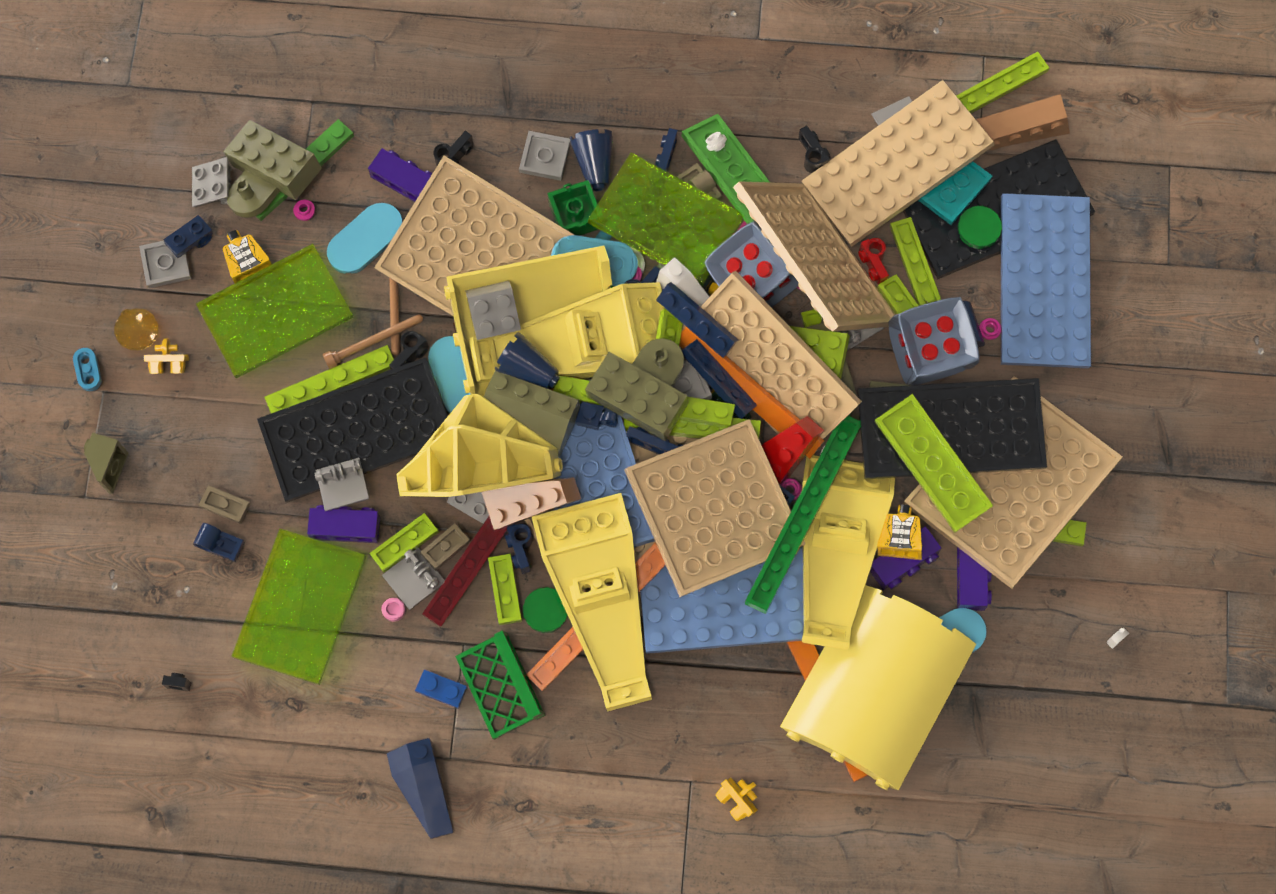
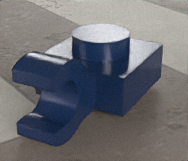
(593, 415)

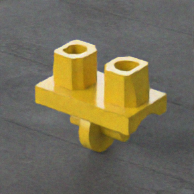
(177, 362)
(732, 790)

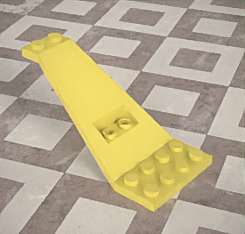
(618, 323)
(584, 550)
(841, 552)

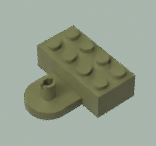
(268, 167)
(643, 389)

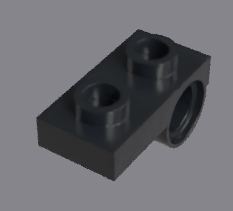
(461, 147)
(813, 150)
(410, 354)

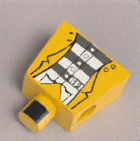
(244, 256)
(901, 535)

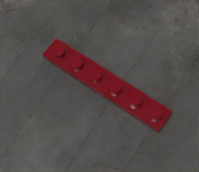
(463, 573)

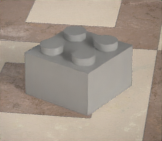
(493, 310)

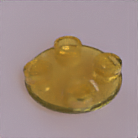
(136, 329)

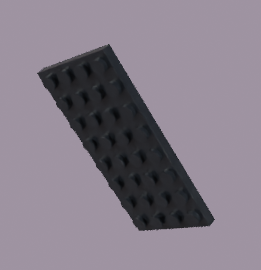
(1033, 172)
(370, 420)
(984, 422)

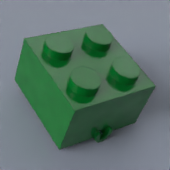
(573, 207)

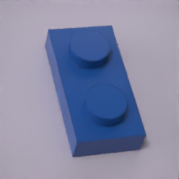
(441, 689)

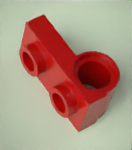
(876, 269)

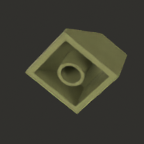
(106, 459)

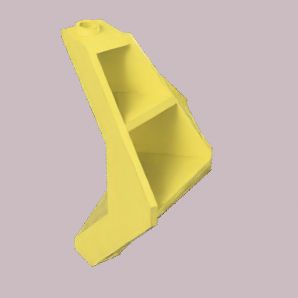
(478, 452)

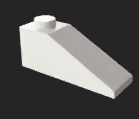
(683, 279)

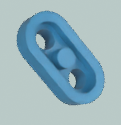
(87, 371)

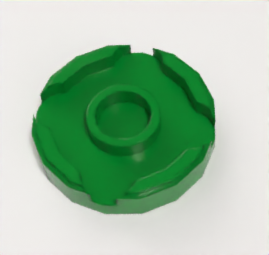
(979, 227)
(544, 610)

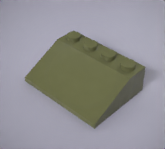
(536, 407)

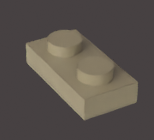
(224, 504)
(445, 547)

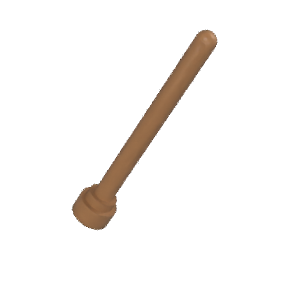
(394, 315)
(334, 358)

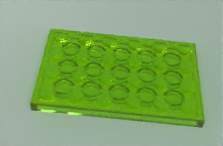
(664, 216)
(274, 310)
(299, 606)

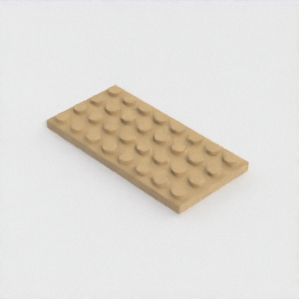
(897, 163)
(778, 356)

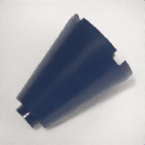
(594, 156)
(527, 363)

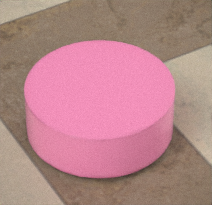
(393, 609)

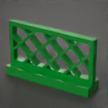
(514, 671)

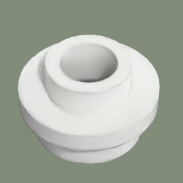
(716, 141)

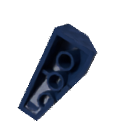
(419, 779)

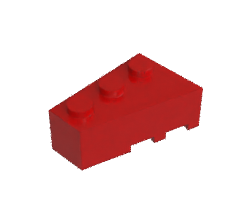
(790, 447)

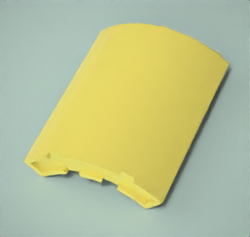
(537, 289)
(883, 691)

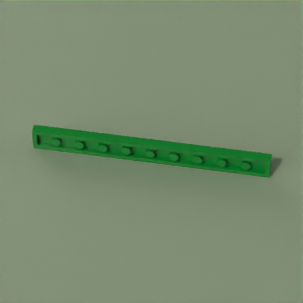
(802, 515)

